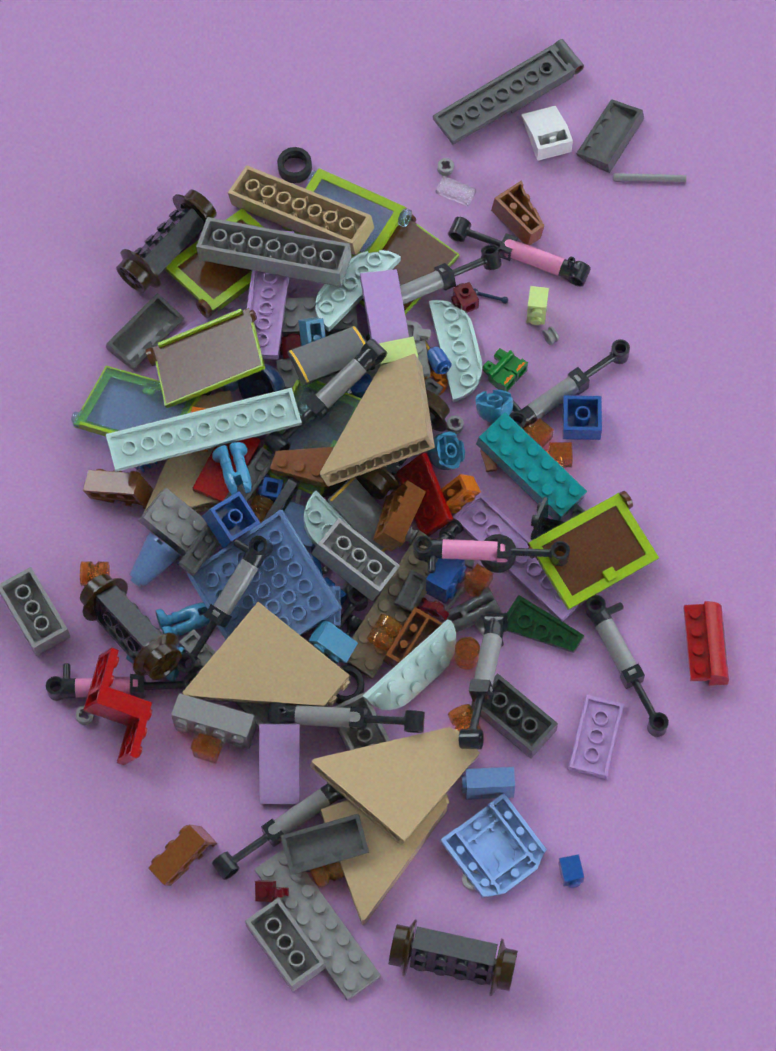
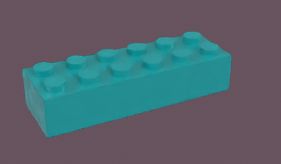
(530, 466)

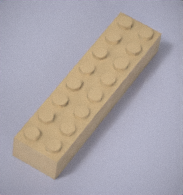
(300, 209)

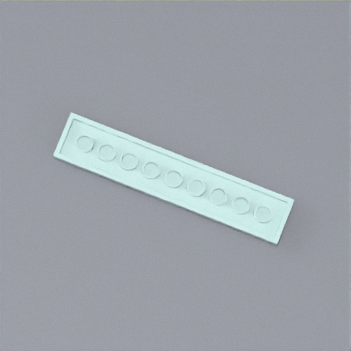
(203, 429)

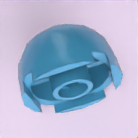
(493, 405)
(447, 452)

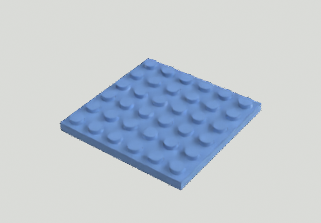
(284, 583)

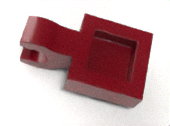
(434, 609)
(267, 891)

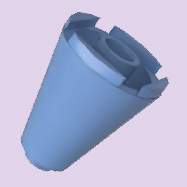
(152, 560)

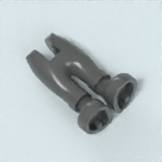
(469, 619)

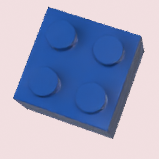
(582, 417)
(231, 519)
(443, 582)

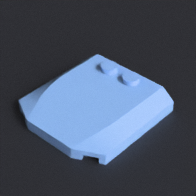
(497, 846)

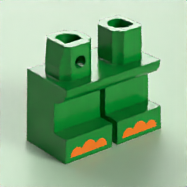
(506, 370)

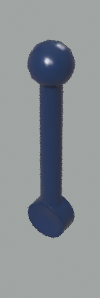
(504, 299)

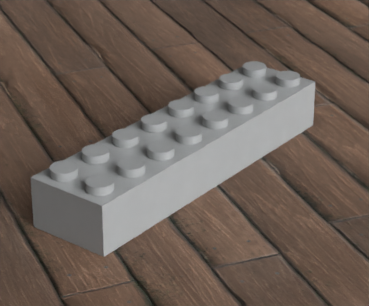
(274, 251)

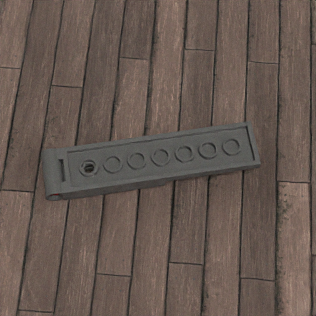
(509, 91)

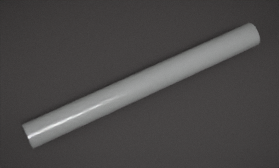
(649, 177)

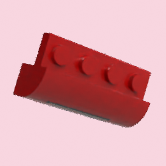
(706, 643)

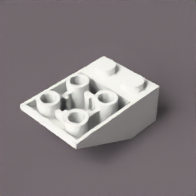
(547, 132)

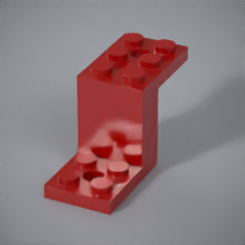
(118, 706)

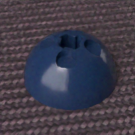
(261, 383)

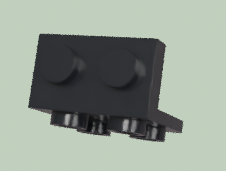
(541, 522)

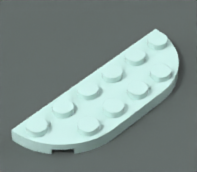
(336, 302)
(459, 342)
(319, 517)
(415, 670)

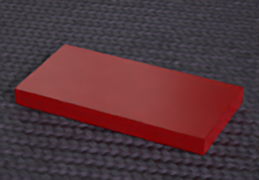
(211, 479)
(433, 509)

